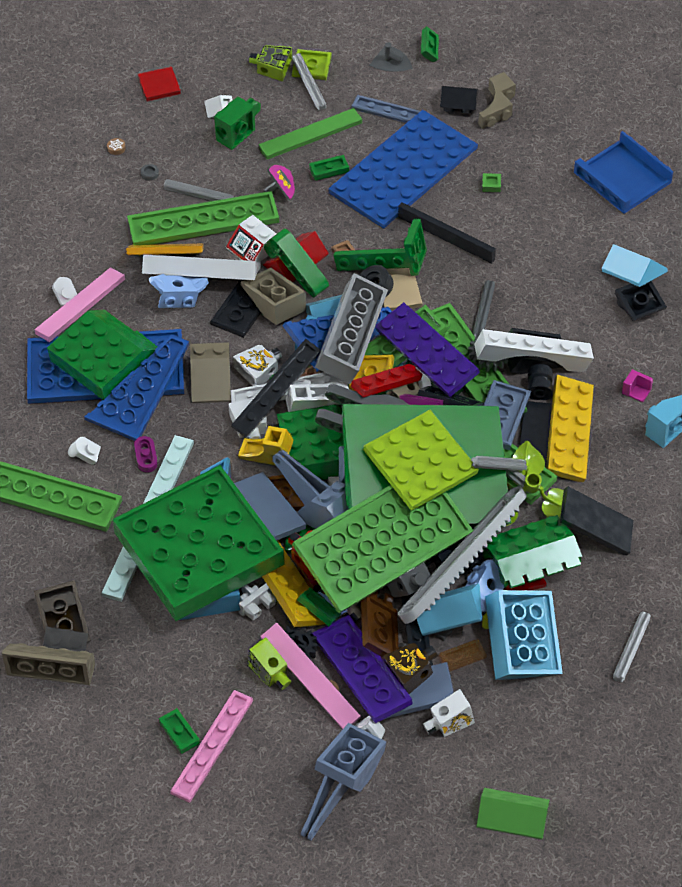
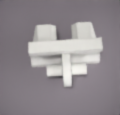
(253, 597)

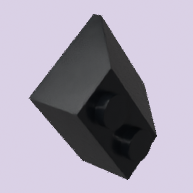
(458, 98)

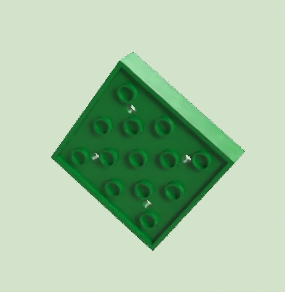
(198, 542)

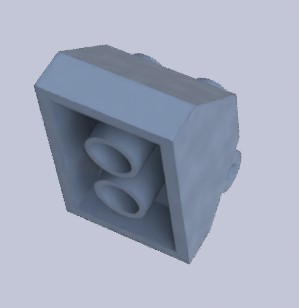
(320, 499)
(349, 761)

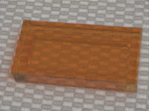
(463, 655)

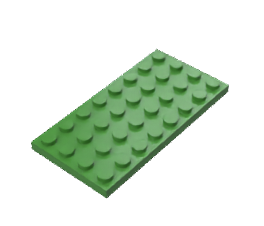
(378, 544)

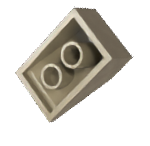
(275, 296)
(210, 372)

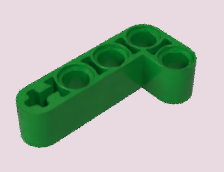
(297, 261)

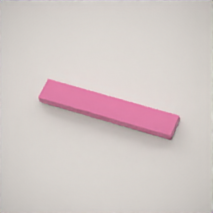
(79, 304)
(311, 677)
(211, 746)

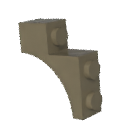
(502, 90)

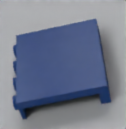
(624, 173)

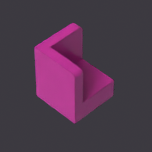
(637, 385)

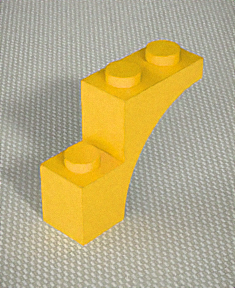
(263, 449)

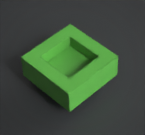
(491, 182)

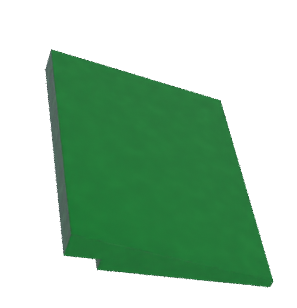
(473, 428)

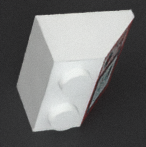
(249, 240)

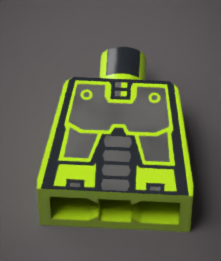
(272, 61)
(268, 664)

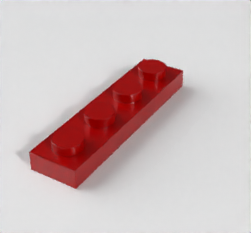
(386, 380)

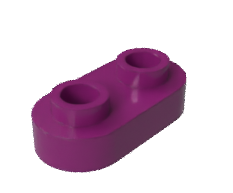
(145, 455)

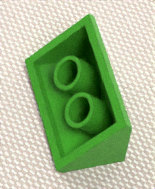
(512, 813)

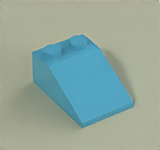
(665, 421)

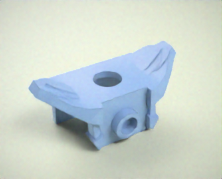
(178, 290)
(480, 575)

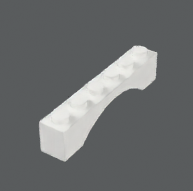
(501, 345)

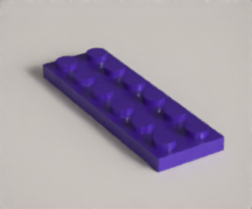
(427, 349)
(362, 669)

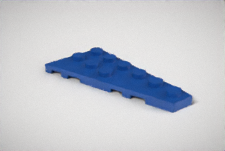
(317, 330)
(137, 396)

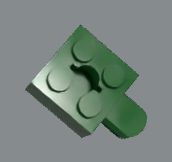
(236, 121)

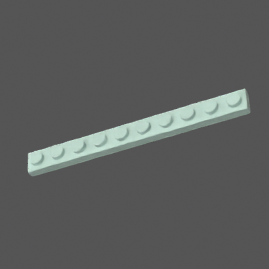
(164, 481)

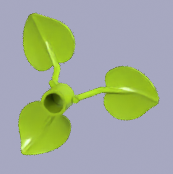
(535, 465)

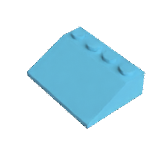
(523, 634)

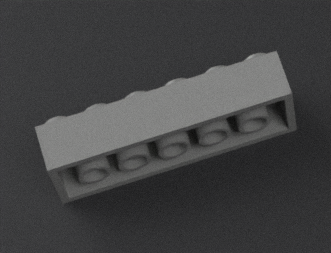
(351, 328)

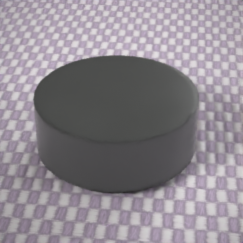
(149, 172)

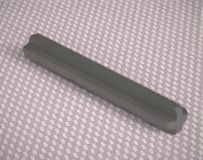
(484, 307)

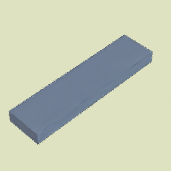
(383, 109)

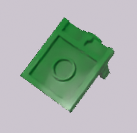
(408, 257)

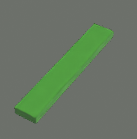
(310, 133)

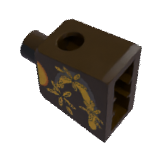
(411, 665)

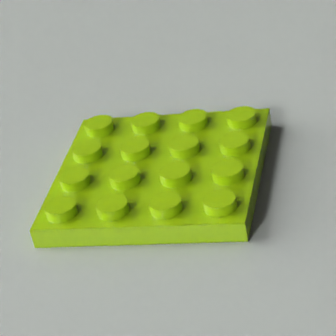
(420, 459)

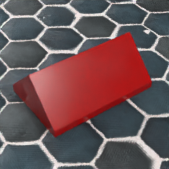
(313, 247)

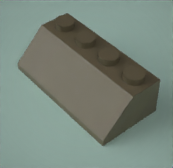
(49, 663)

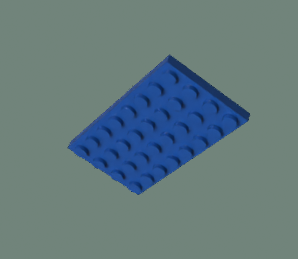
(402, 168)
(52, 384)

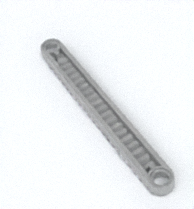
(462, 555)

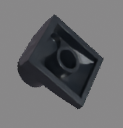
(640, 300)

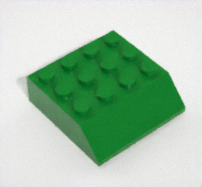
(99, 351)
(313, 444)

